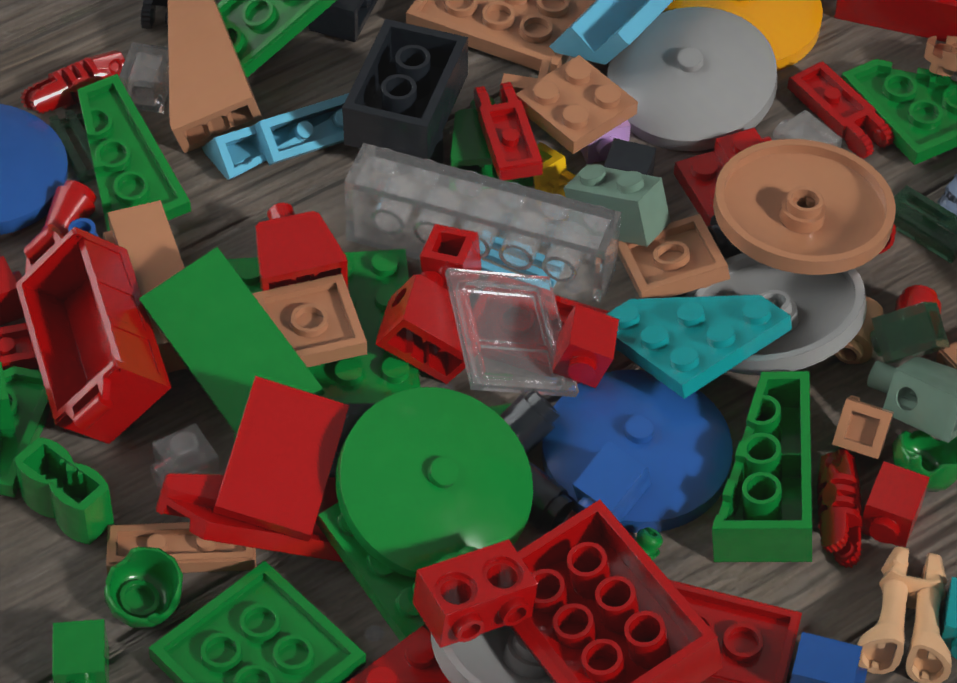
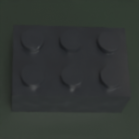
(406, 89)

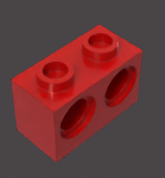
(475, 593)

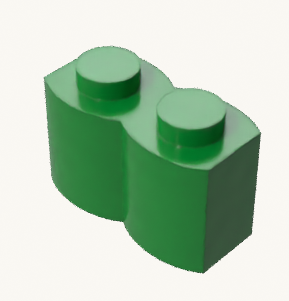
(64, 490)

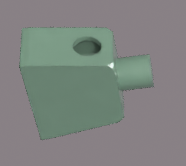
(920, 395)

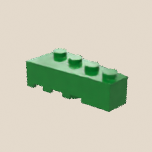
(769, 490)

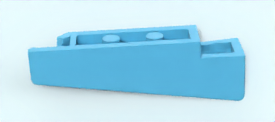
(278, 138)

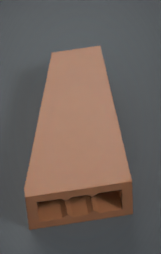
(205, 76)

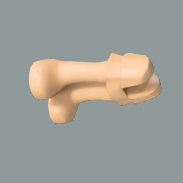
(883, 644)

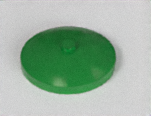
(432, 477)

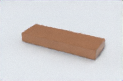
(175, 539)

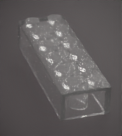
(400, 198)

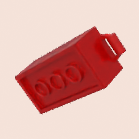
(90, 333)

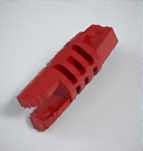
(62, 85)
(840, 507)

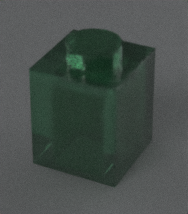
(909, 333)

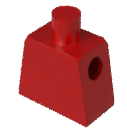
(296, 248)
(423, 328)

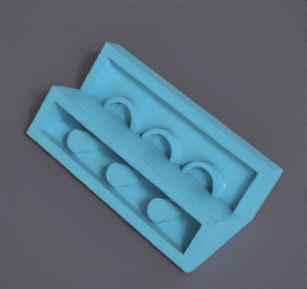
(607, 28)

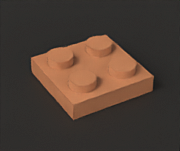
(577, 104)
(675, 261)
(316, 319)

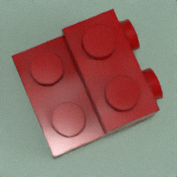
(700, 173)

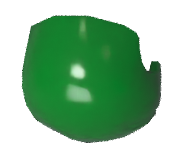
(928, 457)
(144, 587)

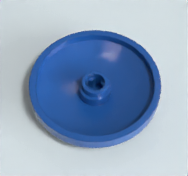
(30, 168)
(676, 437)

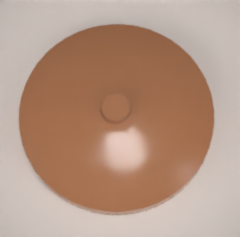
(804, 206)

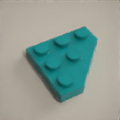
(696, 338)

